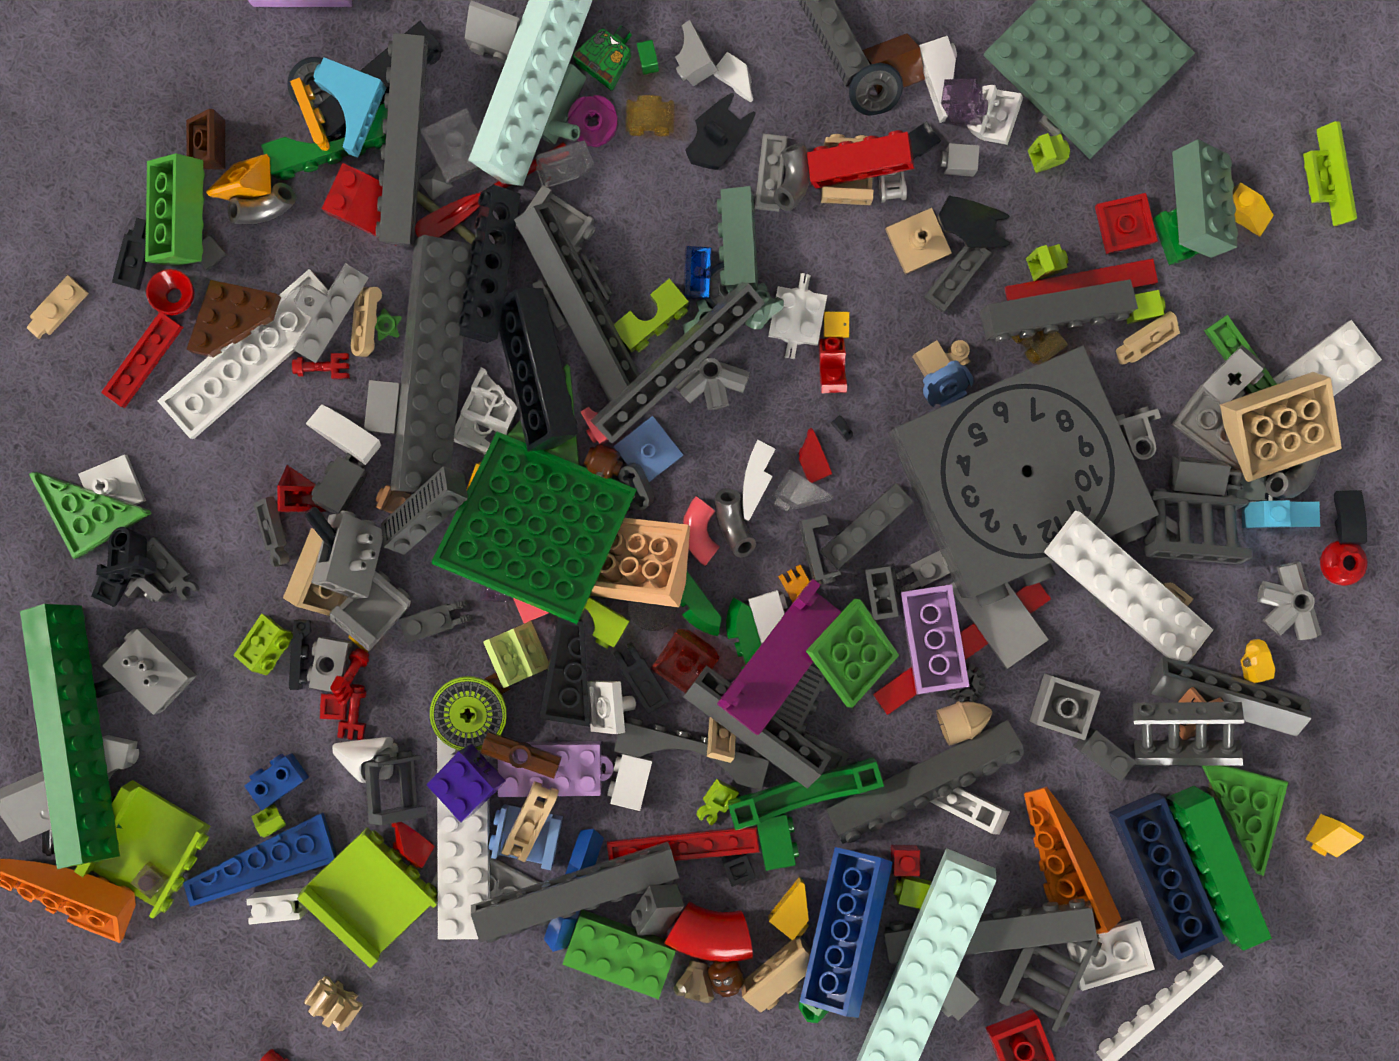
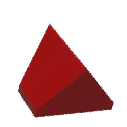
(295, 492)

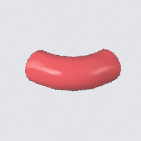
(700, 543)

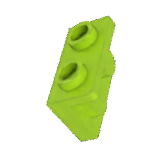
(263, 645)

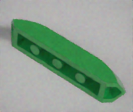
(701, 611)
(742, 625)

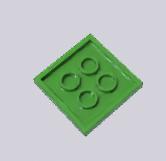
(852, 653)

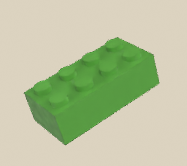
(174, 210)
(619, 954)

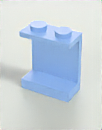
(545, 844)

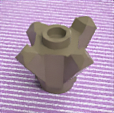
(695, 983)

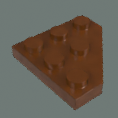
(230, 316)

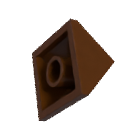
(902, 55)
(206, 139)

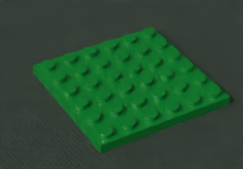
(535, 527)

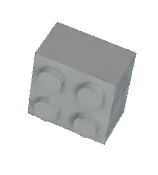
(1064, 706)

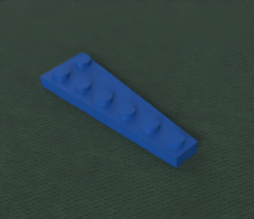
(281, 856)

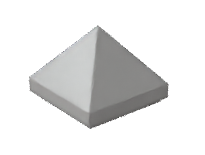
(434, 183)

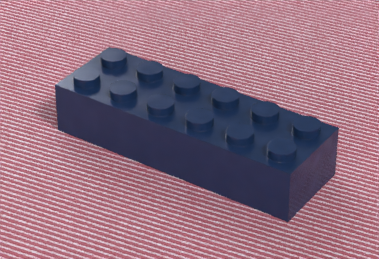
(1167, 876)

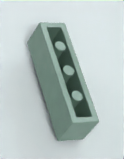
(738, 237)

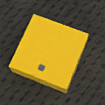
(836, 324)

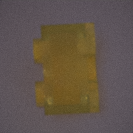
(649, 115)

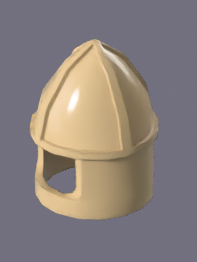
(963, 721)

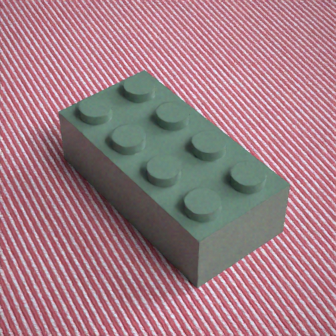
(1204, 199)

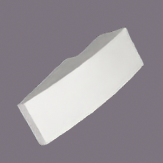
(344, 434)
(755, 478)

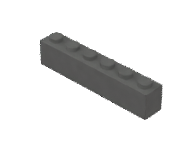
(1058, 310)
(1259, 703)
(777, 740)

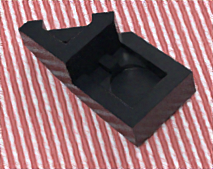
(923, 139)

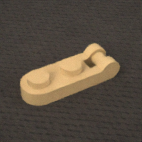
(365, 321)

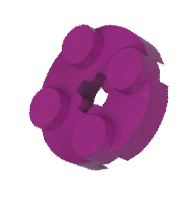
(607, 119)

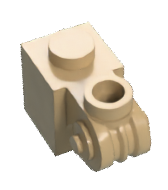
(934, 358)

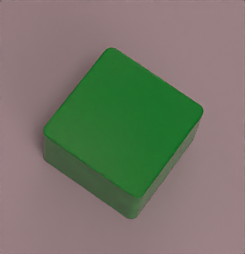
(647, 57)

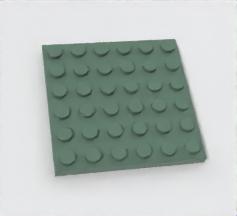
(1088, 63)

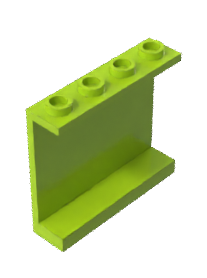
(153, 833)
(368, 896)

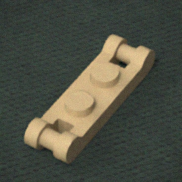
(529, 822)

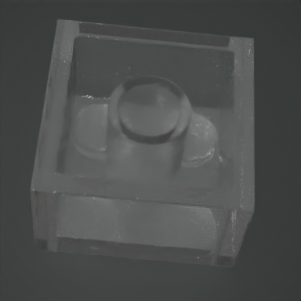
(451, 145)

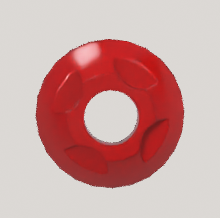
(162, 284)
(1332, 563)

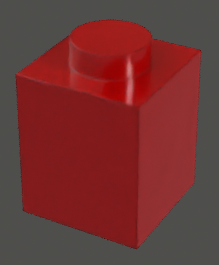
(905, 860)

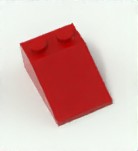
(354, 199)

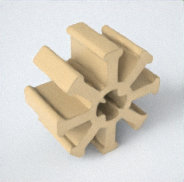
(333, 1003)

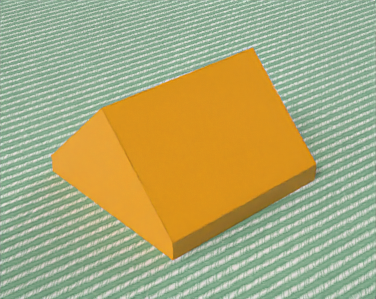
(244, 180)

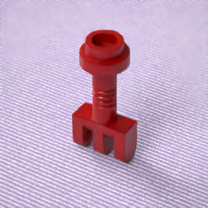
(300, 367)
(341, 685)
(352, 723)

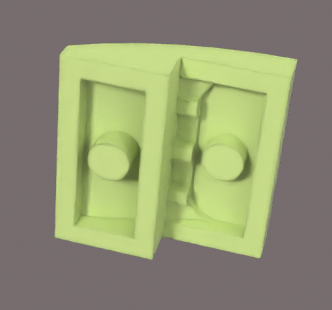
(516, 654)

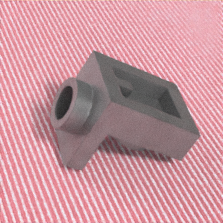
(152, 589)

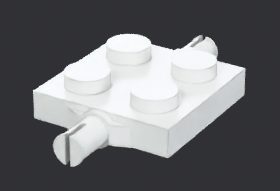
(800, 318)

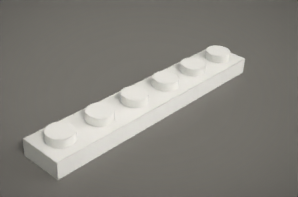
(1166, 1002)

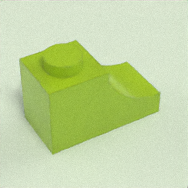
(1048, 152)
(1047, 261)
(608, 623)

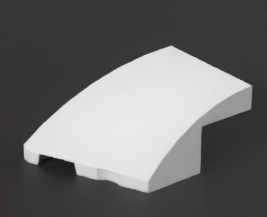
(487, 407)

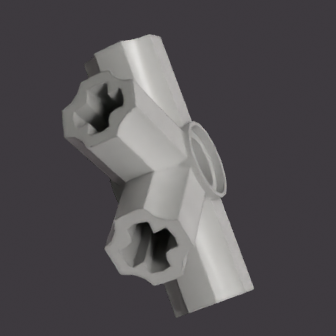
(714, 386)
(1283, 597)

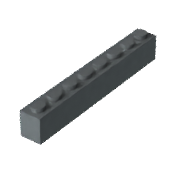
(403, 139)
(577, 298)
(677, 361)
(926, 782)
(573, 892)
(1014, 928)

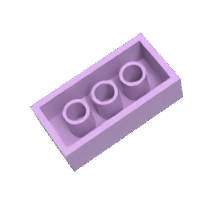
(934, 639)

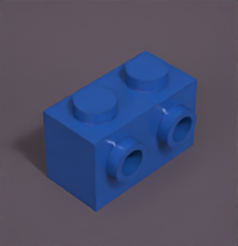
(276, 781)

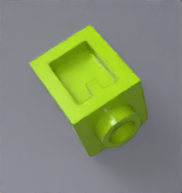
(268, 821)

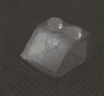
(797, 493)

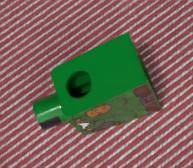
(605, 56)

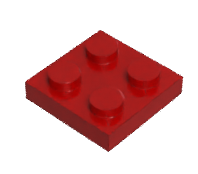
(1126, 223)

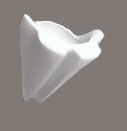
(354, 754)

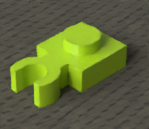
(716, 800)

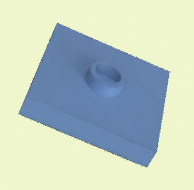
(649, 448)

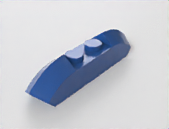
(583, 856)

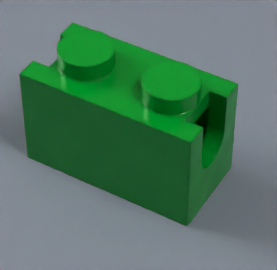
(1167, 230)
(776, 842)

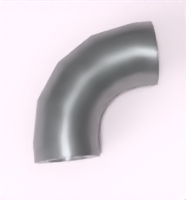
(796, 177)
(263, 207)
(1294, 481)
(732, 523)

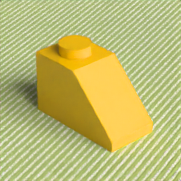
(1251, 209)
(1332, 836)
(791, 911)

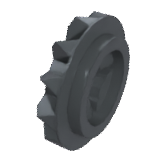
(977, 682)

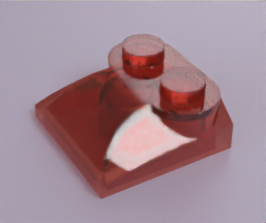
(684, 659)

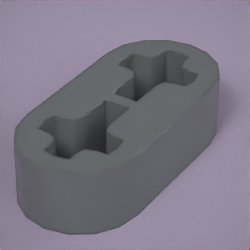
(640, 483)

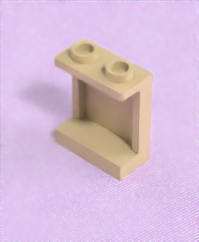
(853, 192)

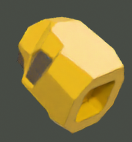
(1257, 662)

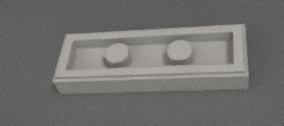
(770, 171)

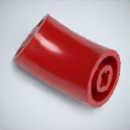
(711, 935)

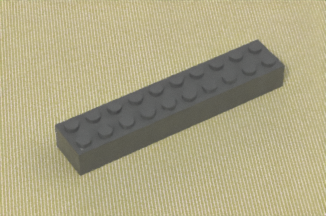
(430, 362)

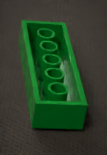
(1218, 867)

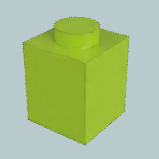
(1149, 305)
(911, 891)

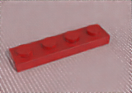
(142, 360)

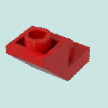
(832, 365)

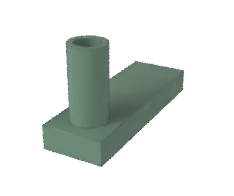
(566, 96)

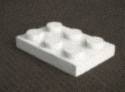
(1121, 955)

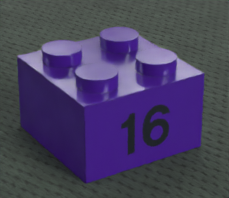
(466, 782)

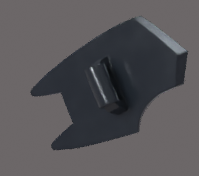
(717, 135)
(972, 222)

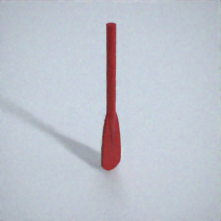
(453, 214)

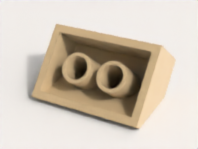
(301, 590)
(777, 975)

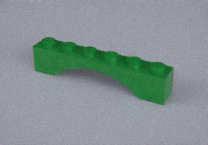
(295, 156)
(835, 783)

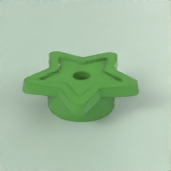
(391, 330)

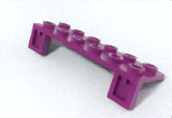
(779, 661)

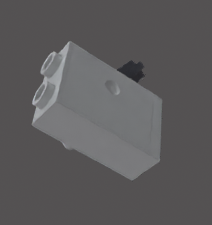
(26, 810)

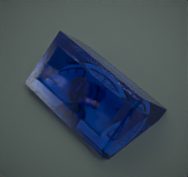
(697, 272)

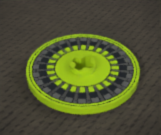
(453, 700)

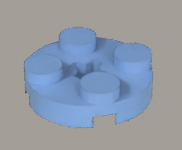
(954, 376)

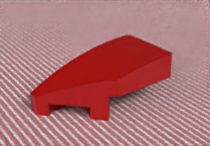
(813, 458)
(411, 844)

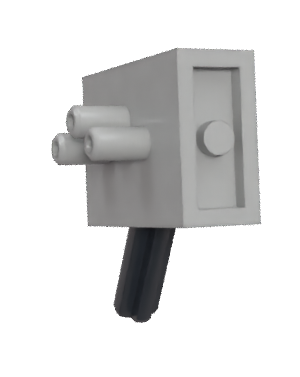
(346, 552)
(146, 671)

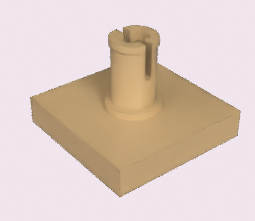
(918, 241)

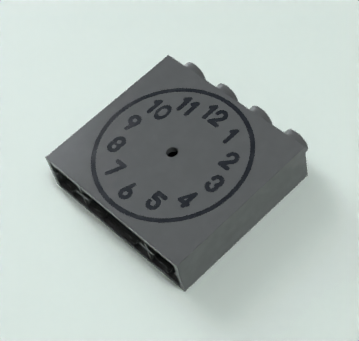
(1013, 468)

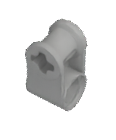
(892, 186)

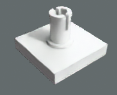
(115, 480)
(607, 706)

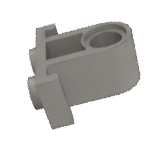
(1139, 430)

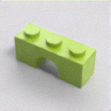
(670, 305)

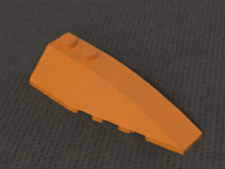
(1067, 860)
(88, 900)

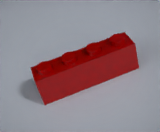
(860, 159)

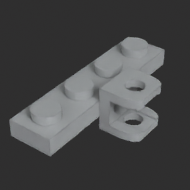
(326, 310)

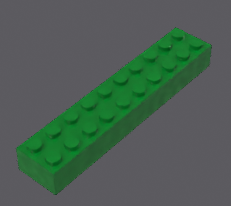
(69, 735)

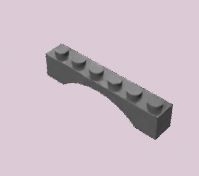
(639, 739)

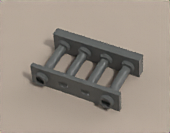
(1185, 548)
(1188, 752)
(1024, 969)

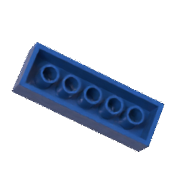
(846, 932)

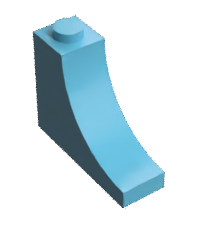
(358, 96)
(1280, 514)

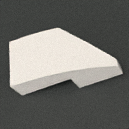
(736, 75)

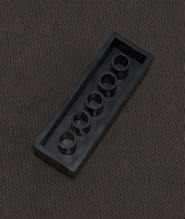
(536, 370)

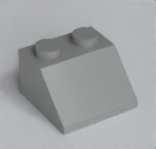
(490, 31)

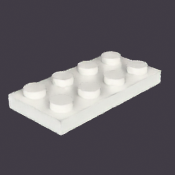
(1340, 356)

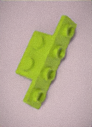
(1329, 174)

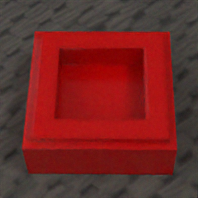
(331, 708)

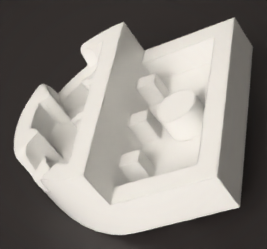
(1001, 115)

